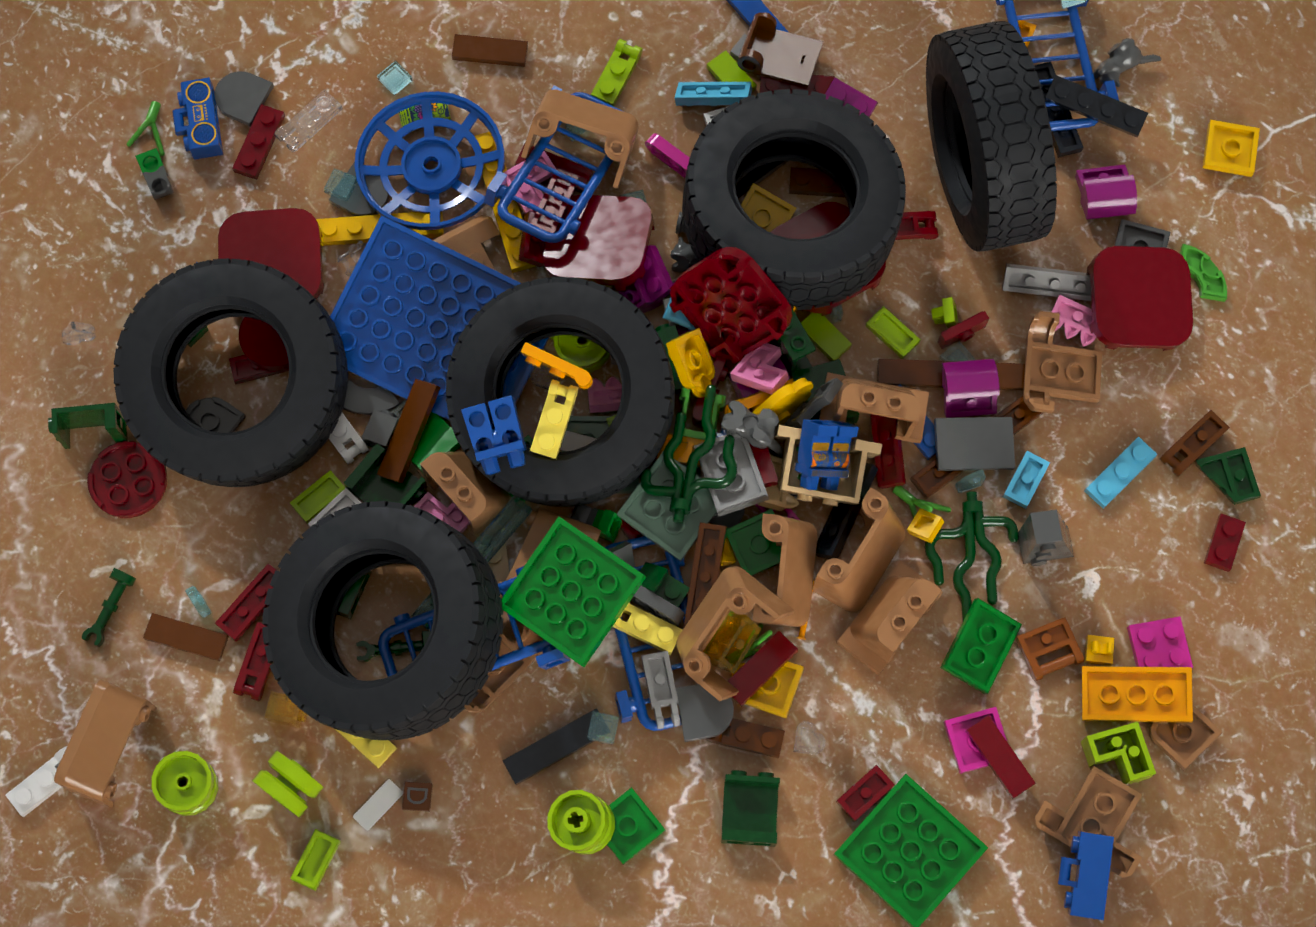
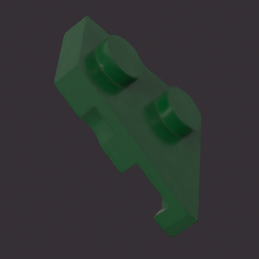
(1231, 475)

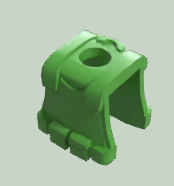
(719, 405)

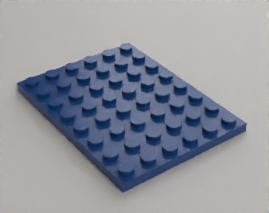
(411, 307)

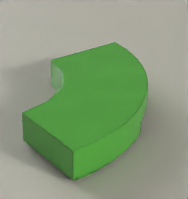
(1205, 273)

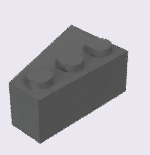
(1044, 538)

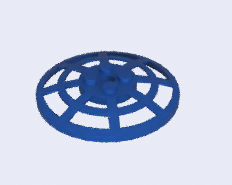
(425, 150)

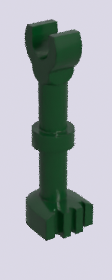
(109, 605)
(396, 648)

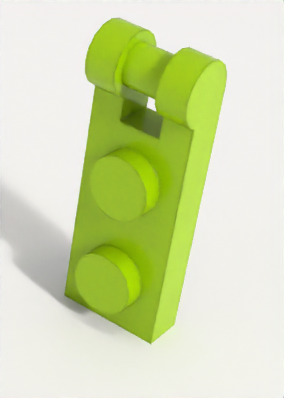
(616, 72)

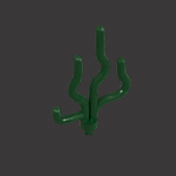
(684, 489)
(972, 527)

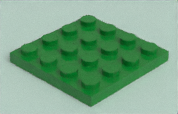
(571, 591)
(910, 851)

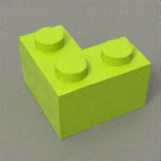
(1124, 746)

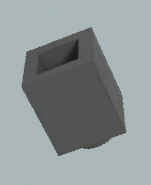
(380, 429)

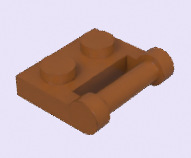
(1047, 640)

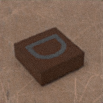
(417, 796)

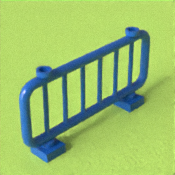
(1108, 87)
(498, 189)
(403, 623)
(636, 703)

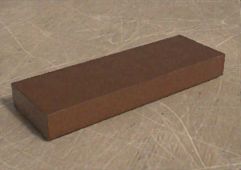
(489, 50)
(186, 637)

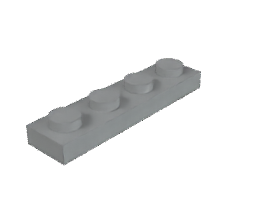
(1047, 282)

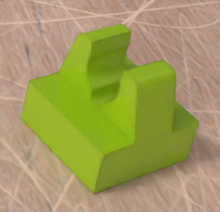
(946, 314)

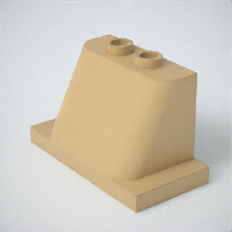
(848, 488)

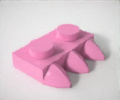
(1074, 319)
(605, 398)

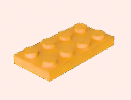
(1137, 694)

